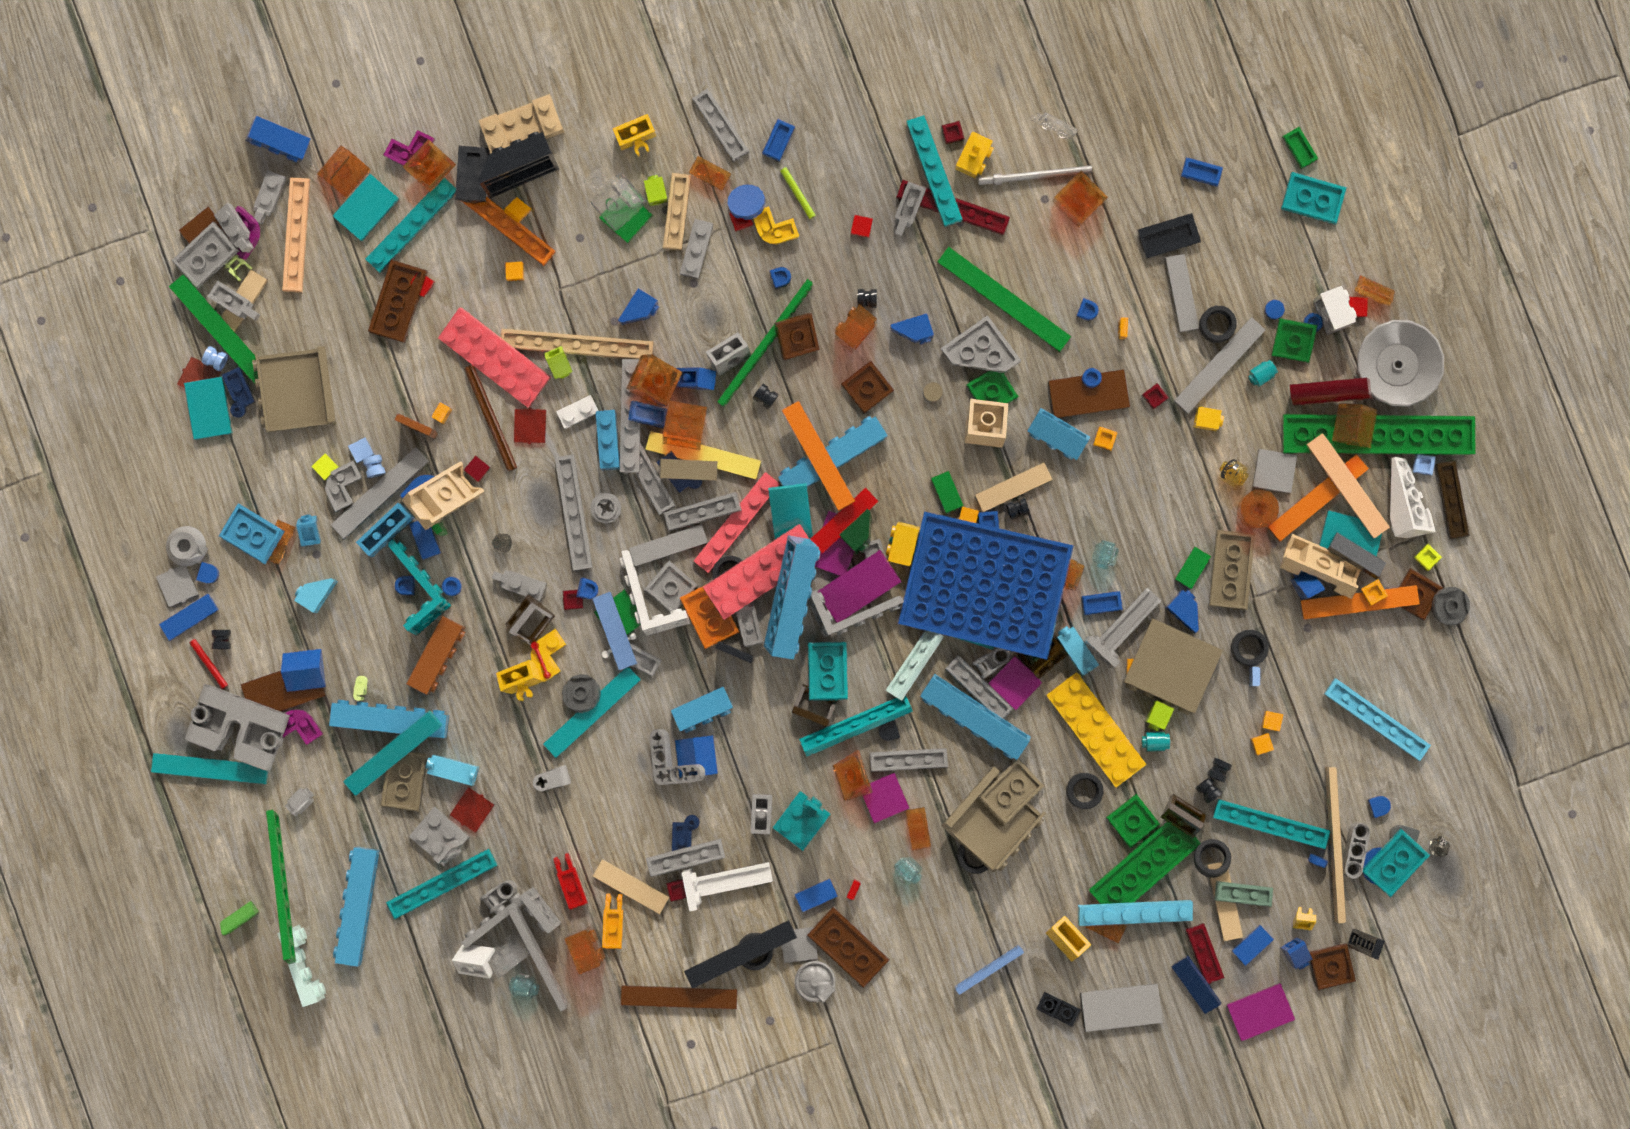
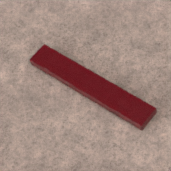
(970, 212)

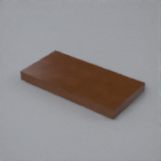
(397, 301)
(1073, 398)
(272, 692)
(848, 947)

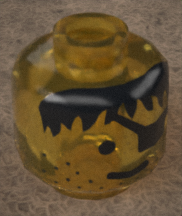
(1233, 473)

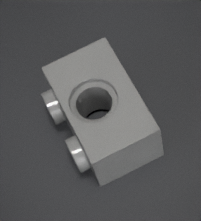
(728, 354)
(761, 813)

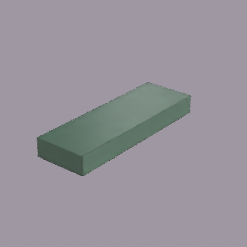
(1243, 894)

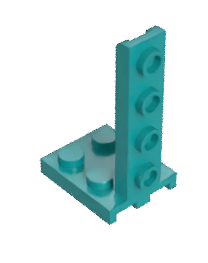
(429, 610)
(802, 820)

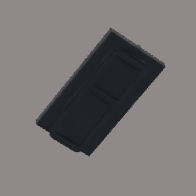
(469, 167)
(1169, 236)

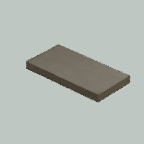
(1231, 570)

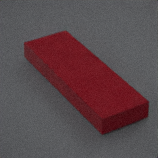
(1205, 953)

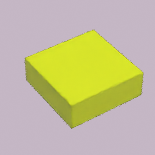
(324, 466)
(1427, 557)

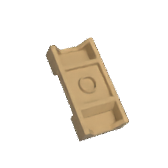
(520, 122)
(441, 496)
(1322, 563)

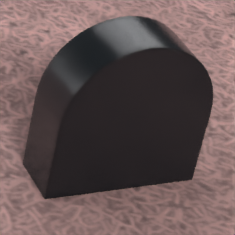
(889, 731)

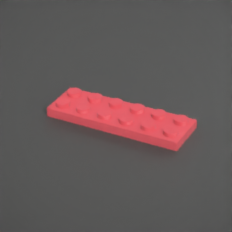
(494, 357)
(750, 577)

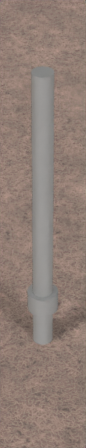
(998, 179)

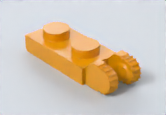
(613, 924)

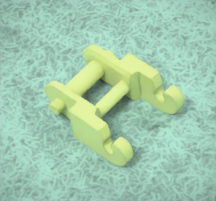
(233, 270)
(360, 688)

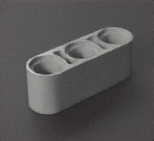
(1362, 842)

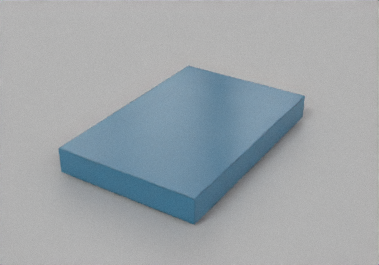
(251, 533)

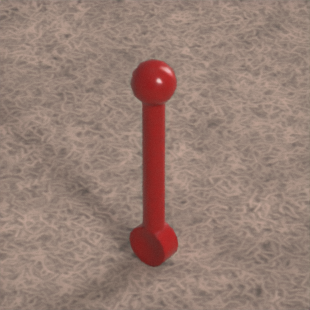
(534, 645)

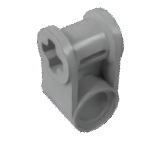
(990, 662)
(555, 778)
(496, 897)

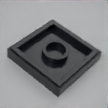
(734, 652)

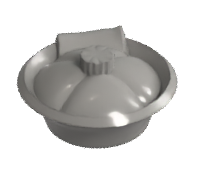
(186, 546)
(815, 981)

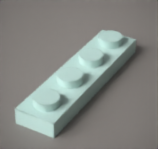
(914, 664)

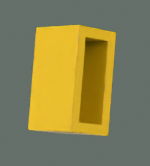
(903, 543)
(1068, 938)

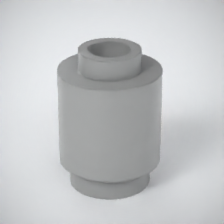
(300, 801)

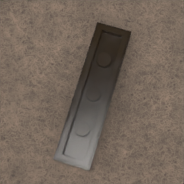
(1452, 500)

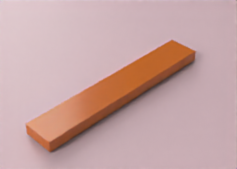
(512, 230)
(818, 455)
(1312, 502)
(1344, 605)

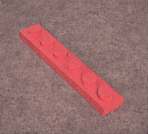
(736, 523)

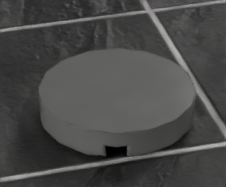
(1450, 605)
(581, 693)

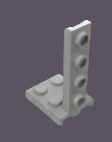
(824, 617)
(1122, 628)
(439, 836)
(534, 906)

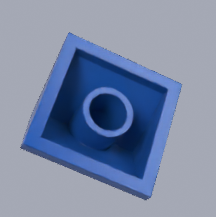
(303, 670)
(697, 751)

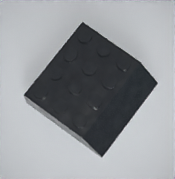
(517, 164)

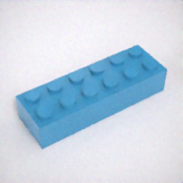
(791, 597)

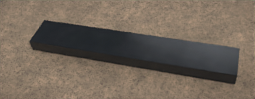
(1365, 943)
(740, 954)

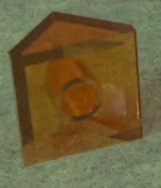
(429, 165)
(343, 171)
(1354, 424)
(852, 776)

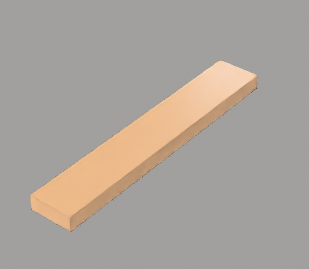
(296, 235)
(1347, 486)

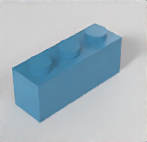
(1058, 434)
(608, 440)
(385, 530)
(702, 710)

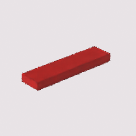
(830, 532)

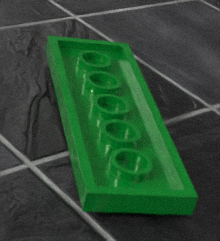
(1144, 866)

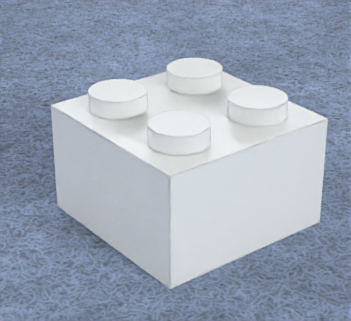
(1335, 310)

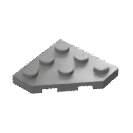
(982, 349)

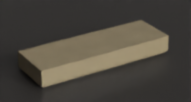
(688, 469)

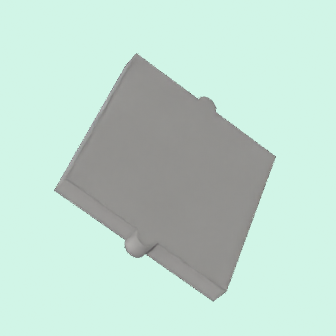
(177, 585)
(800, 948)

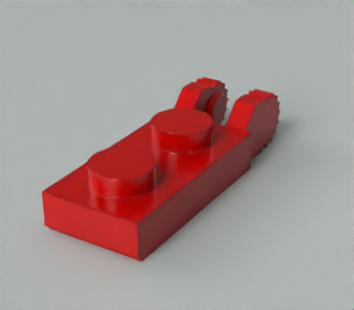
(570, 883)

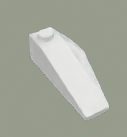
(1406, 510)

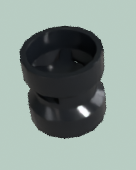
(867, 298)
(764, 395)
(1017, 508)
(221, 635)
(1219, 770)
(1209, 791)

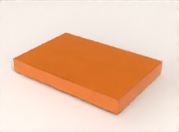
(706, 618)

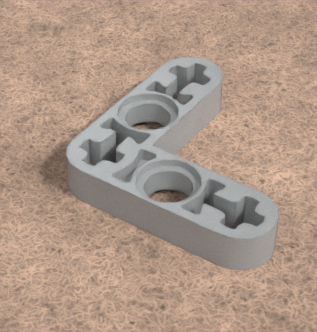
(666, 766)

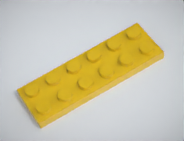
(1096, 729)

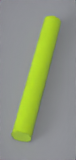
(797, 192)

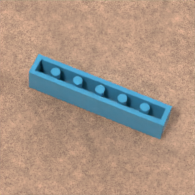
(840, 450)
(975, 717)
(381, 718)
(356, 907)

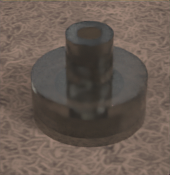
(502, 542)
(1439, 846)

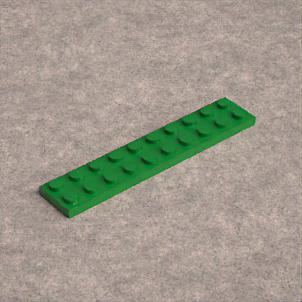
(1390, 436)

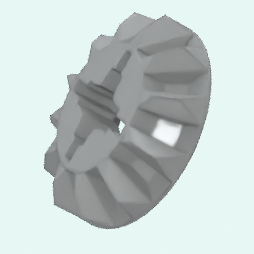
(597, 511)

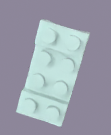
(308, 991)

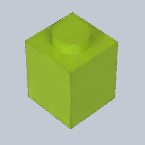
(655, 190)
(558, 363)
(1159, 716)

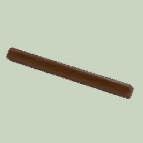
(490, 418)

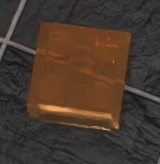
(1080, 199)
(855, 329)
(654, 380)
(684, 425)
(585, 950)

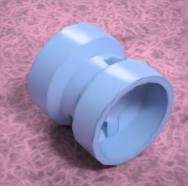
(214, 358)
(374, 466)

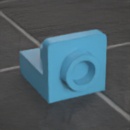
(308, 530)

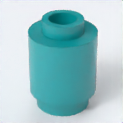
(1262, 373)
(1156, 741)

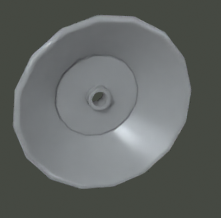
(1416, 352)

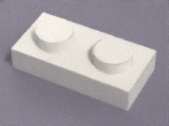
(577, 412)

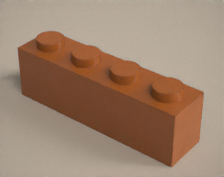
(435, 656)

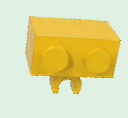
(635, 133)
(974, 154)
(519, 678)

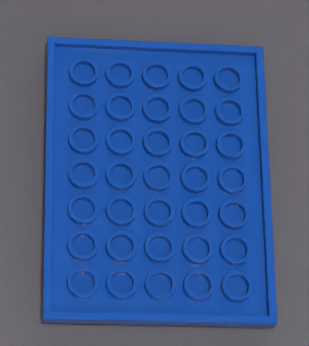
(986, 585)

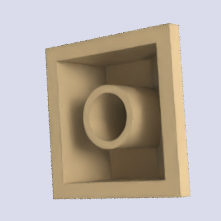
(986, 423)

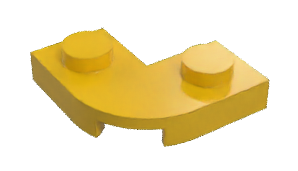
(772, 232)
(547, 646)

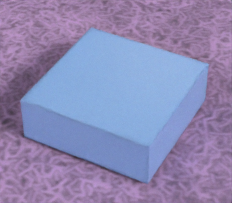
(361, 450)
(1424, 464)
(1254, 676)

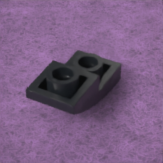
(1058, 1009)

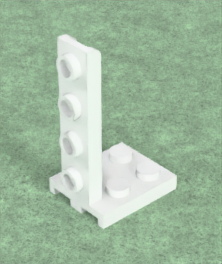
(659, 622)
(723, 881)

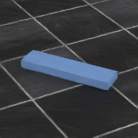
(614, 630)
(989, 969)

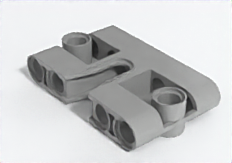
(255, 721)

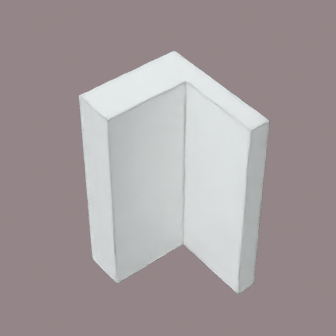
(474, 961)

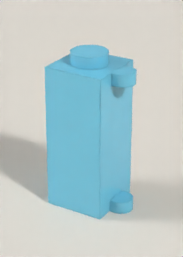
(1076, 650)
(452, 769)

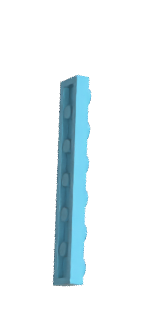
(1377, 719)
(1135, 912)

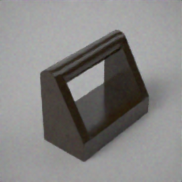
(522, 613)
(1042, 665)
(809, 715)
(1182, 819)

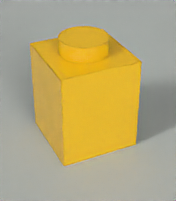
(1208, 419)

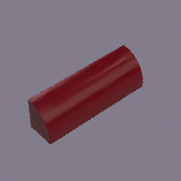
(1330, 391)

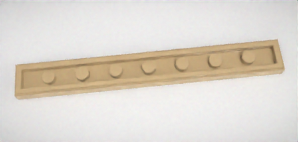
(577, 344)
(1335, 844)

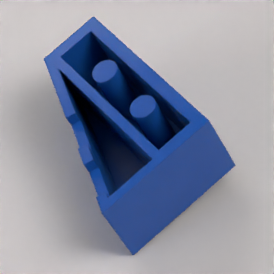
(277, 139)

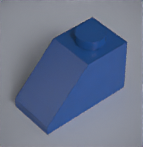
(639, 308)
(914, 329)
(696, 378)
(1306, 585)
(1185, 610)
(1297, 953)

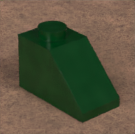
(858, 533)

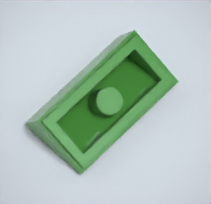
(238, 918)

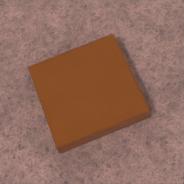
(416, 426)

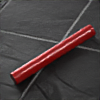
(208, 663)

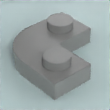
(337, 484)

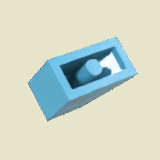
(314, 594)

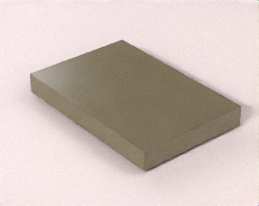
(405, 783)
(1010, 792)

